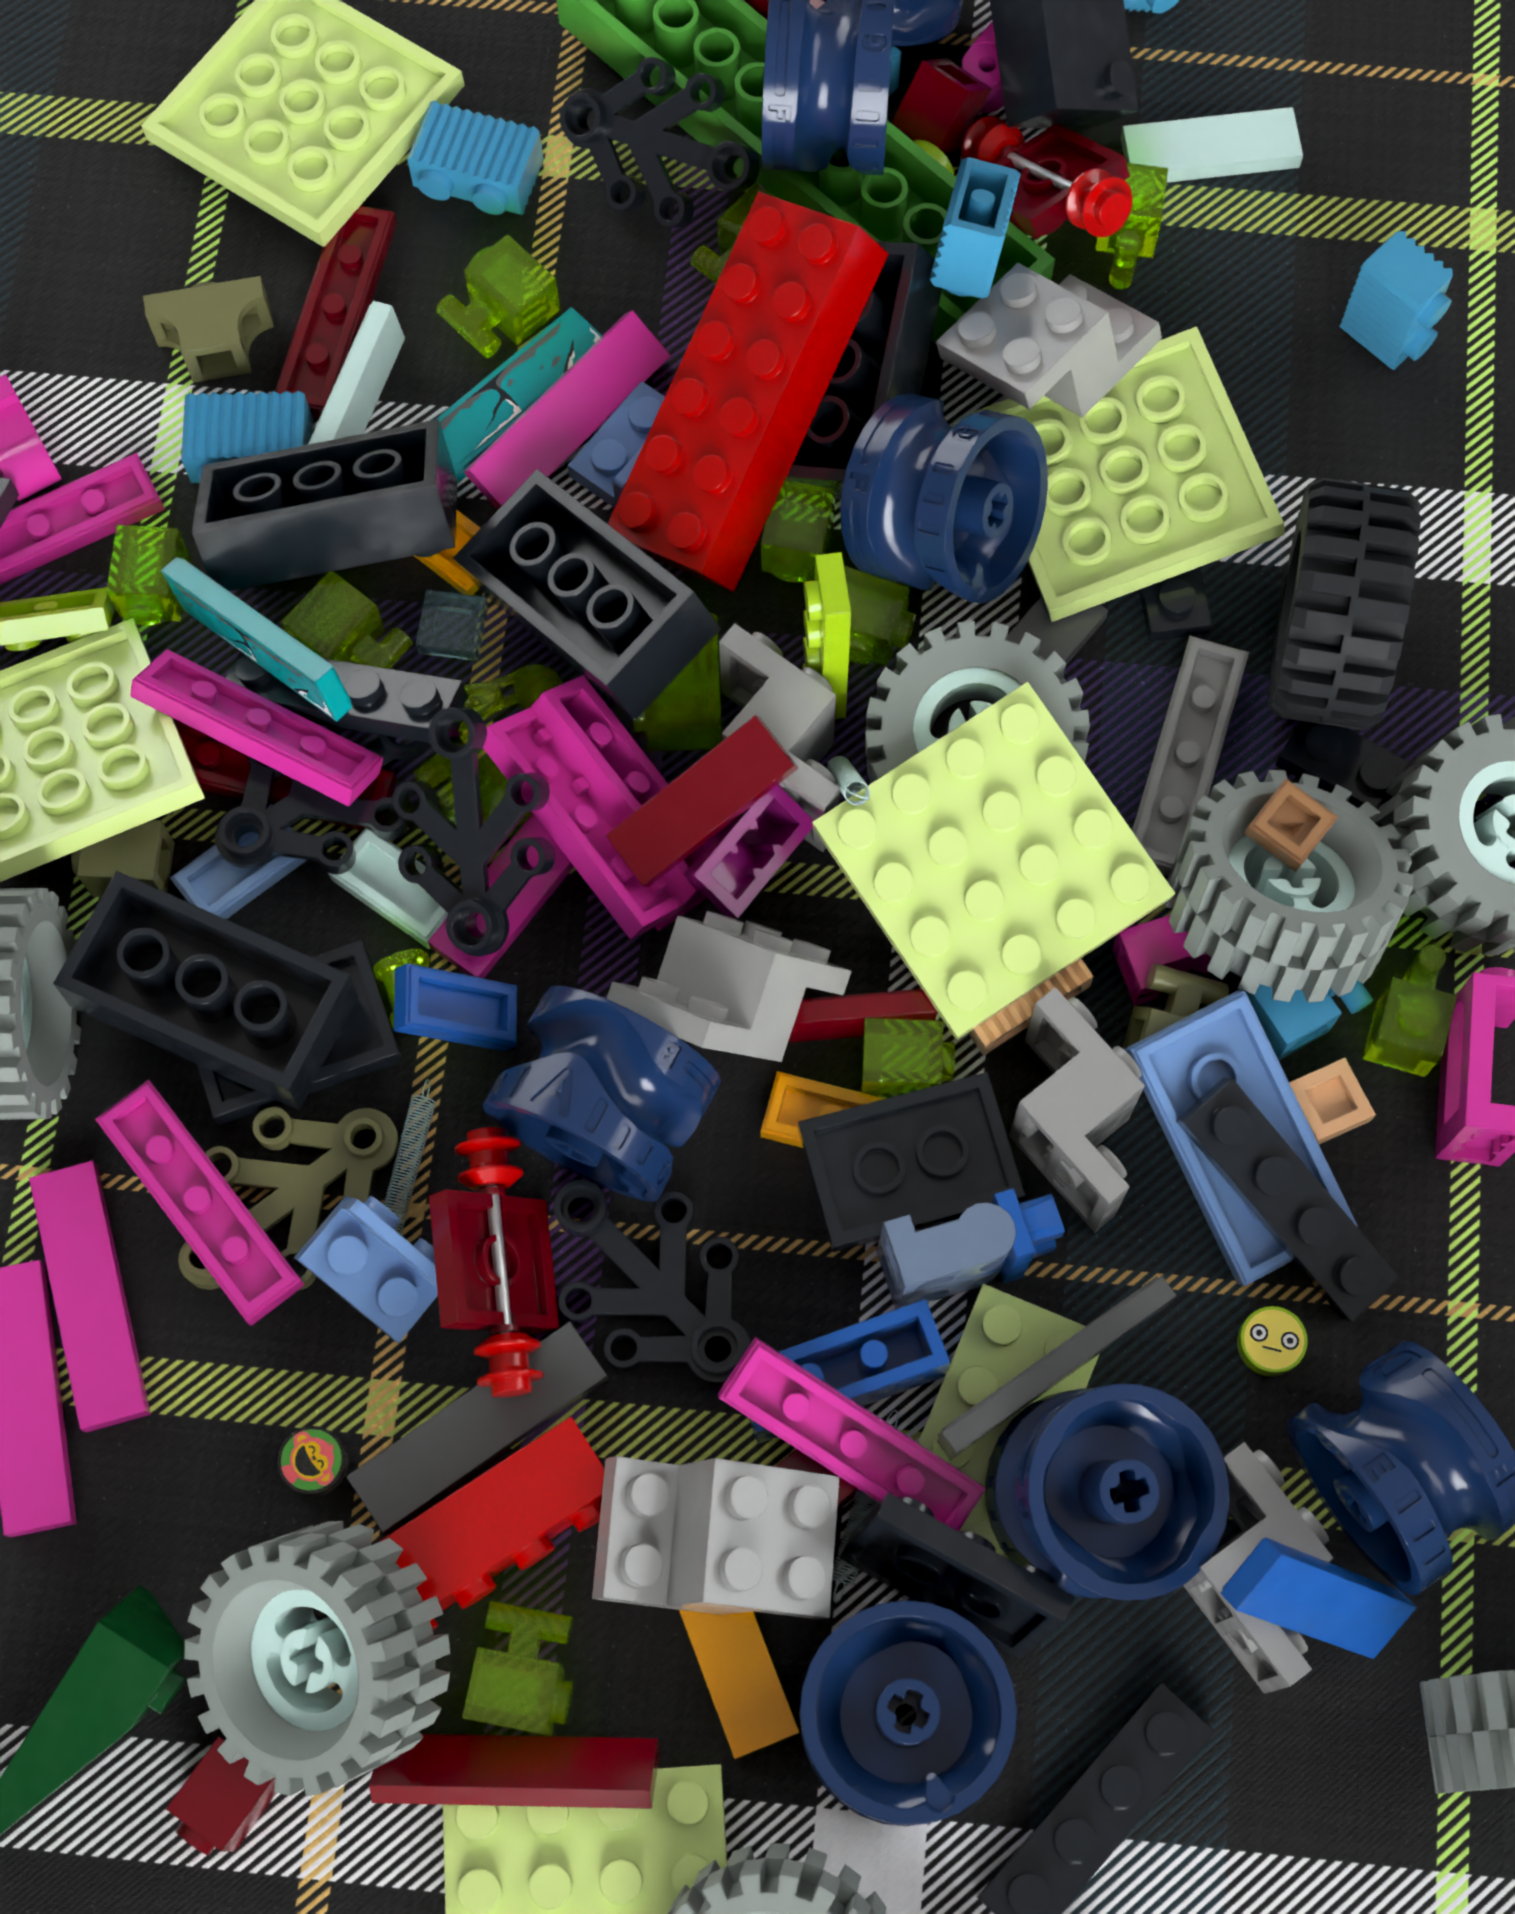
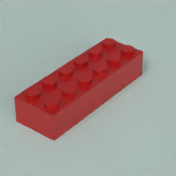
(747, 389)

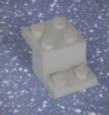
(1049, 340)
(795, 708)
(732, 985)
(1077, 1108)
(1260, 1510)
(716, 1537)

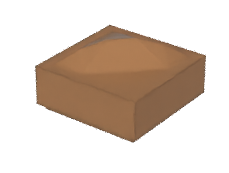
(1290, 825)

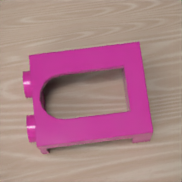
(1467, 1122)

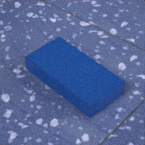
(455, 1007)

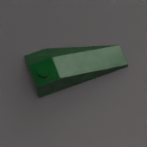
(105, 1692)

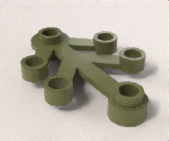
(298, 1186)

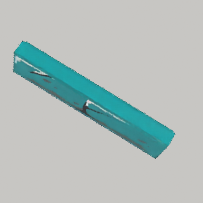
(512, 388)
(258, 638)

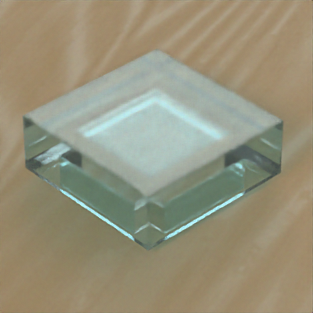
(452, 625)

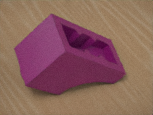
(749, 851)

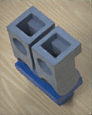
(969, 1250)

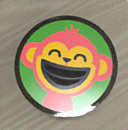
(313, 1461)

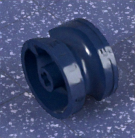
(826, 84)
(944, 499)
(604, 1093)
(1409, 1466)
(1109, 1491)
(960, 1701)

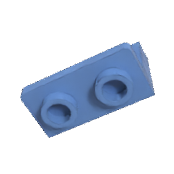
(612, 452)
(373, 1265)

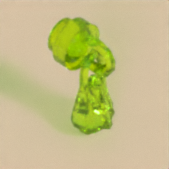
(527, 682)

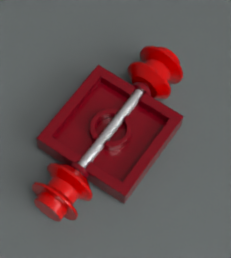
(1059, 177)
(494, 1262)

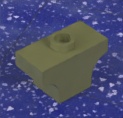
(211, 324)

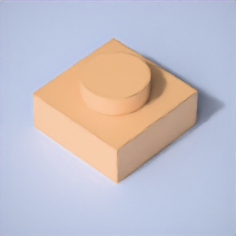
(1332, 1100)

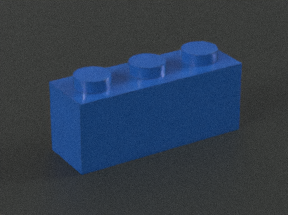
(874, 1357)

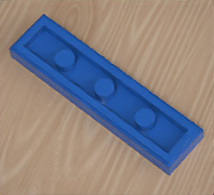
(1317, 1598)

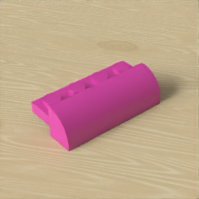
(594, 784)

